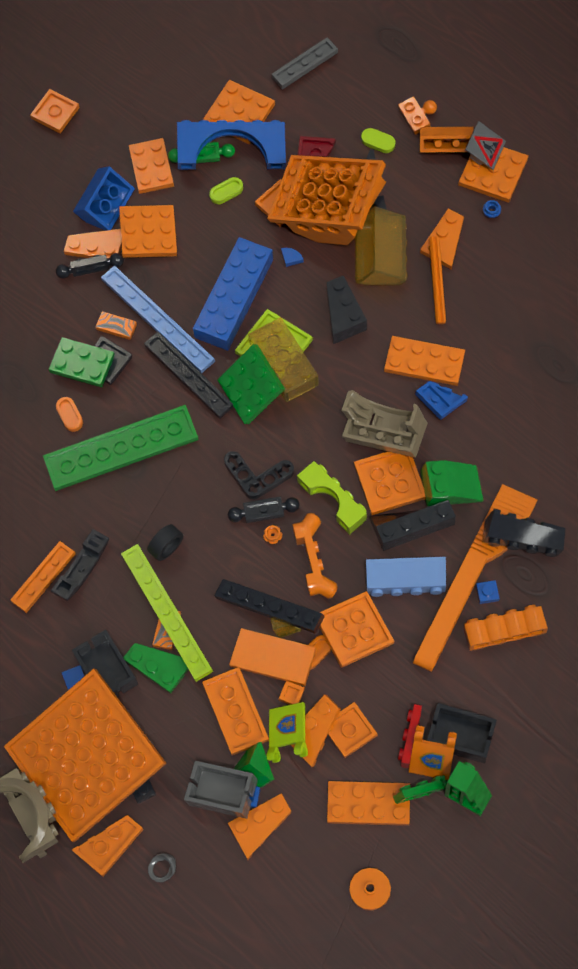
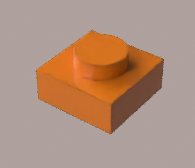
(291, 693)

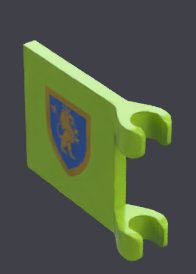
(286, 729)

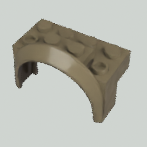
(391, 428)

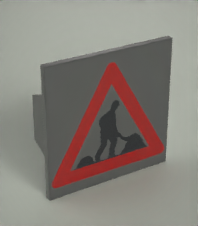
(485, 146)

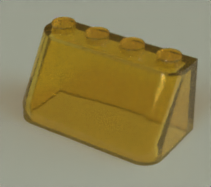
(381, 249)

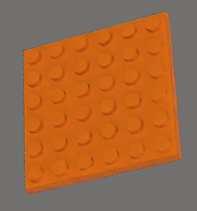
(85, 754)

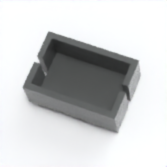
(221, 789)

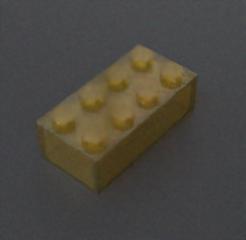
(285, 358)

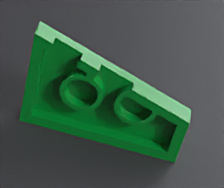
(157, 665)

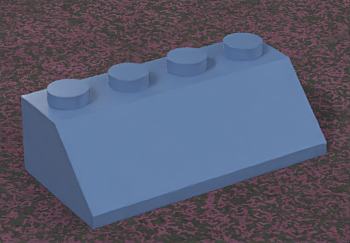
(406, 576)

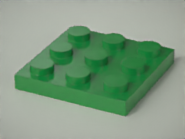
(251, 384)

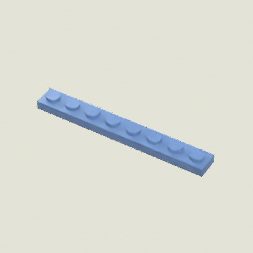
(157, 319)

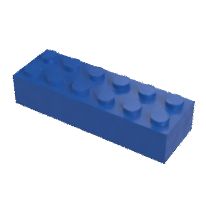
(233, 293)

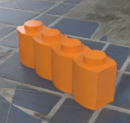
(505, 628)

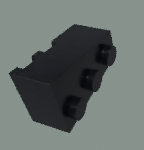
(344, 311)

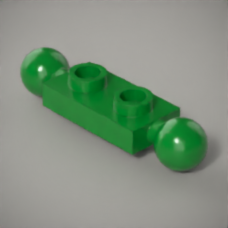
(209, 153)

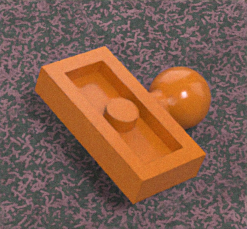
(415, 115)

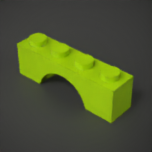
(316, 480)

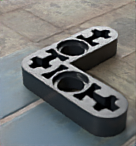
(252, 480)

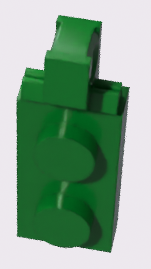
(422, 789)

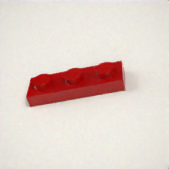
(408, 736)

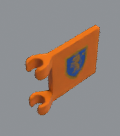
(430, 757)

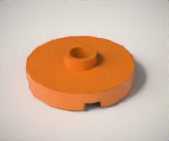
(374, 899)

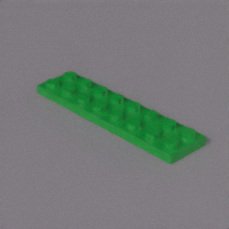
(120, 447)

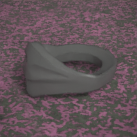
(161, 857)

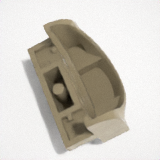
(31, 812)

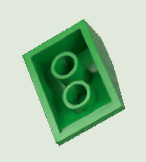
(451, 482)

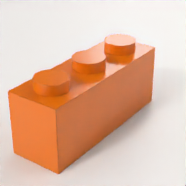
(444, 139)

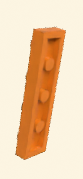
(43, 577)

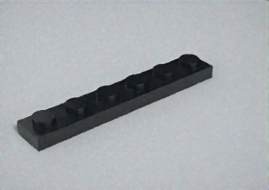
(188, 375)
(269, 606)

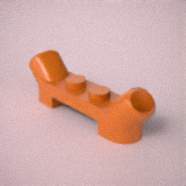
(315, 581)

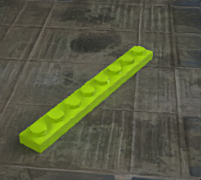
(167, 613)

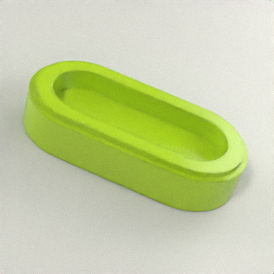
(378, 140)
(226, 190)

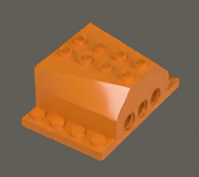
(327, 196)

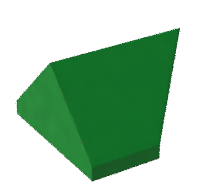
(256, 762)

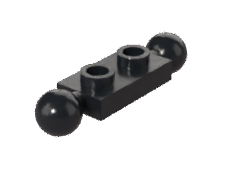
(89, 265)
(263, 509)

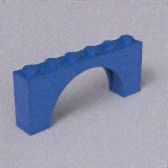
(265, 135)

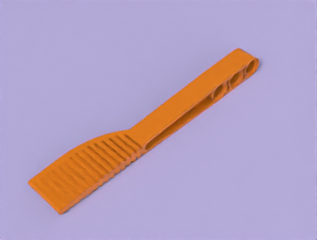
(480, 553)

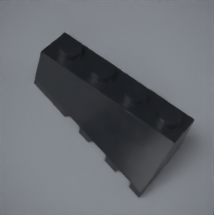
(403, 527)
(523, 534)

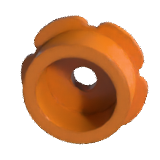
(272, 530)

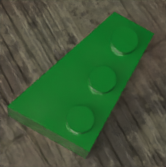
(468, 788)

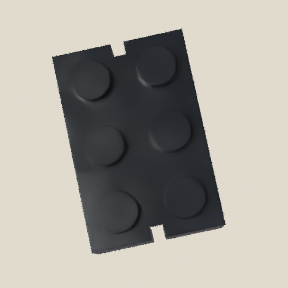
(107, 661)
(472, 731)

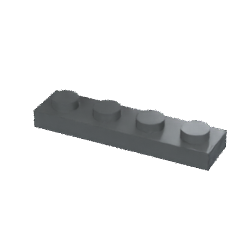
(304, 63)

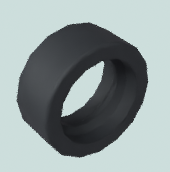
(165, 542)

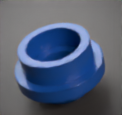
(492, 204)

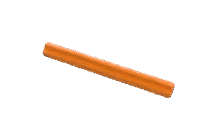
(437, 279)

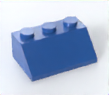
(103, 197)

